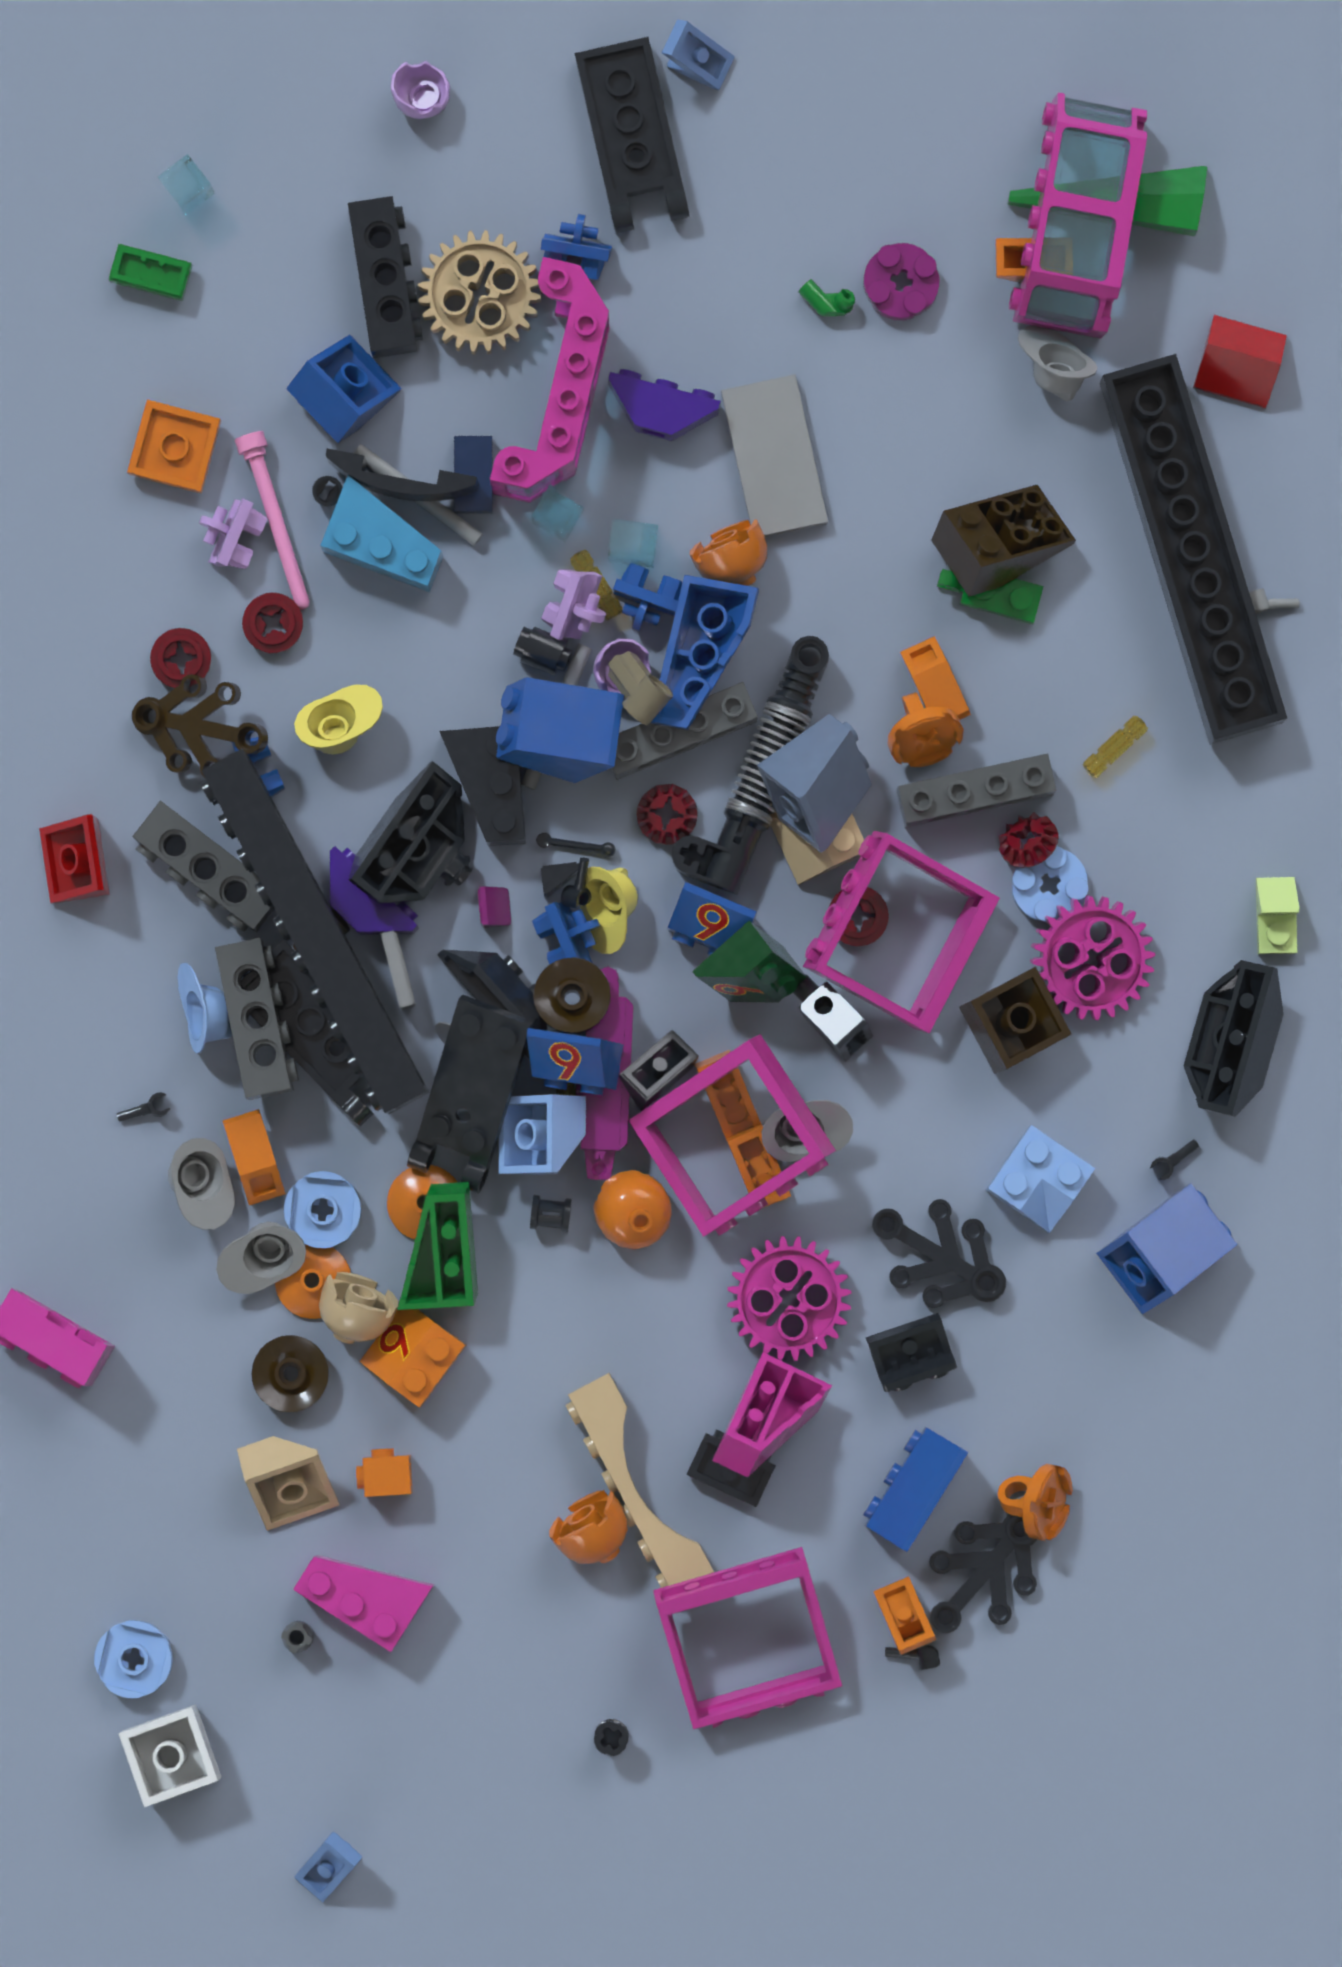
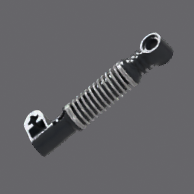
(750, 808)

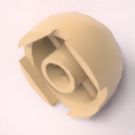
(355, 1308)

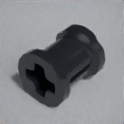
(540, 1205)
(608, 1748)

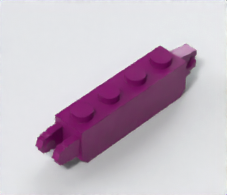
(609, 1114)

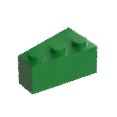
(443, 1252)

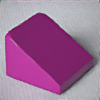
(494, 906)

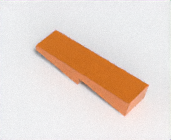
(742, 1129)

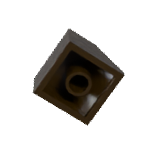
(1015, 1020)

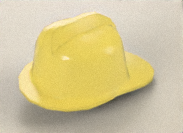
(339, 718)
(611, 903)

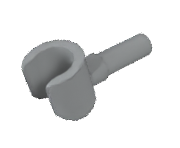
(1261, 603)

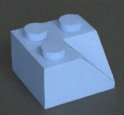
(540, 1133)
(1040, 1179)

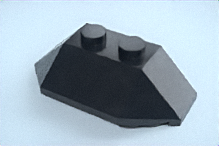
(412, 840)
(494, 982)
(1234, 1038)

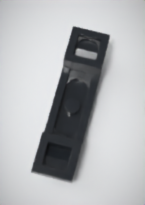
(448, 486)

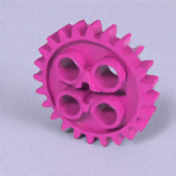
(1109, 987)
(816, 1320)

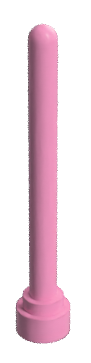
(253, 447)

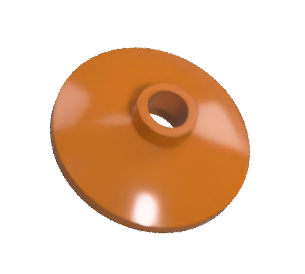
(404, 1195)
(297, 1295)

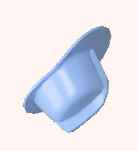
(203, 1008)

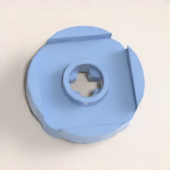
(1028, 880)
(339, 1194)
(114, 1670)

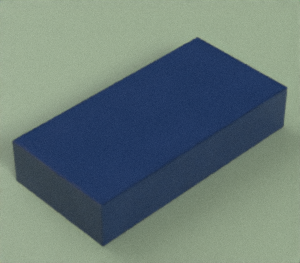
(475, 458)

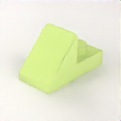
(1276, 915)

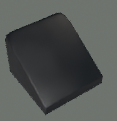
(556, 876)

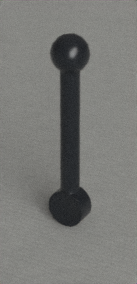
(544, 841)

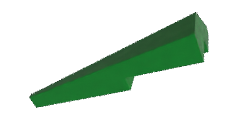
(1163, 202)

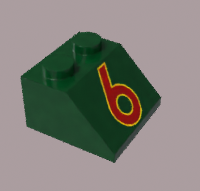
(751, 968)

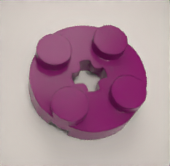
(882, 292)

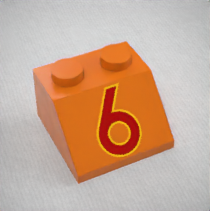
(413, 1355)

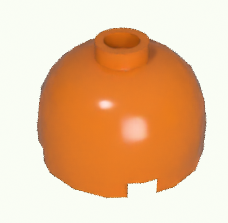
(733, 554)
(633, 1209)
(592, 1530)

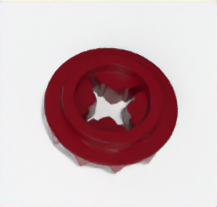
(270, 605)
(167, 646)
(652, 825)
(1036, 848)
(871, 928)

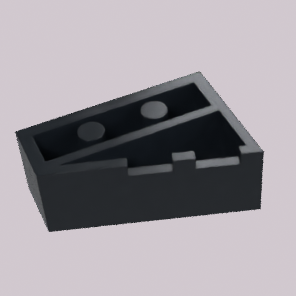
(489, 784)

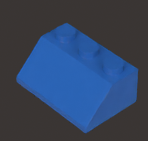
(914, 1488)

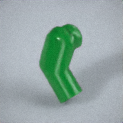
(827, 303)

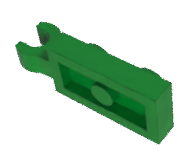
(1014, 600)

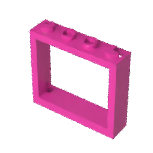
(952, 956)
(788, 1100)
(733, 1582)

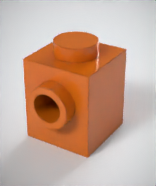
(385, 1474)

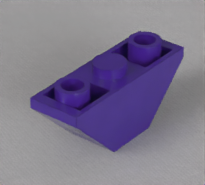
(660, 407)
(358, 908)

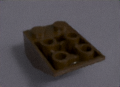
(1000, 538)

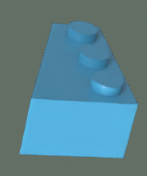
(379, 539)

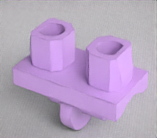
(240, 517)
(578, 604)

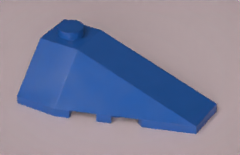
(702, 640)

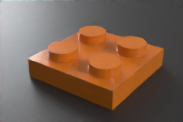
(174, 446)

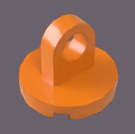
(924, 733)
(1044, 1502)

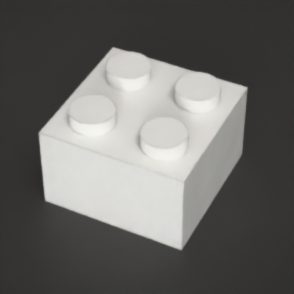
(170, 1755)

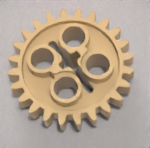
(511, 303)

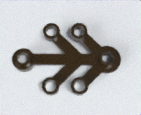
(193, 724)

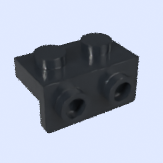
(911, 1353)
(724, 1479)

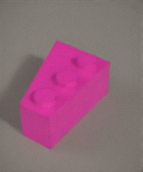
(52, 1339)
(769, 1413)
(364, 1598)

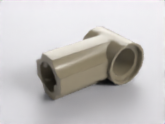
(642, 692)

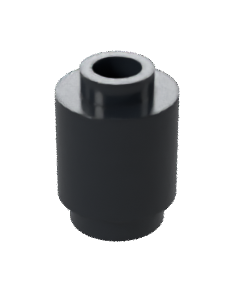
(542, 650)

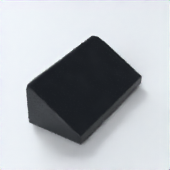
(658, 1069)

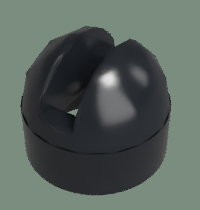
(332, 496)

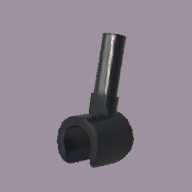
(577, 894)
(143, 1109)
(1176, 1157)
(927, 1656)

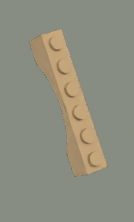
(603, 1415)

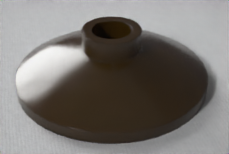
(576, 977)
(269, 1373)

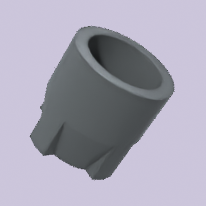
(308, 1634)

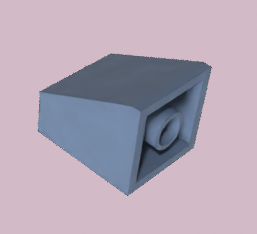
(817, 780)

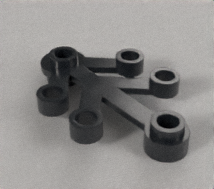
(945, 1257)
(989, 1565)

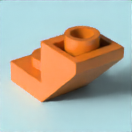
(934, 677)
(254, 1157)

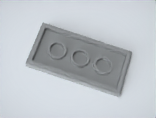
(774, 455)

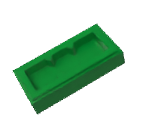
(150, 272)

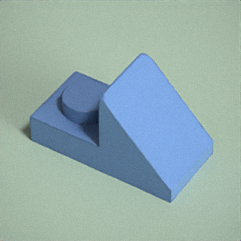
(697, 55)
(328, 1866)

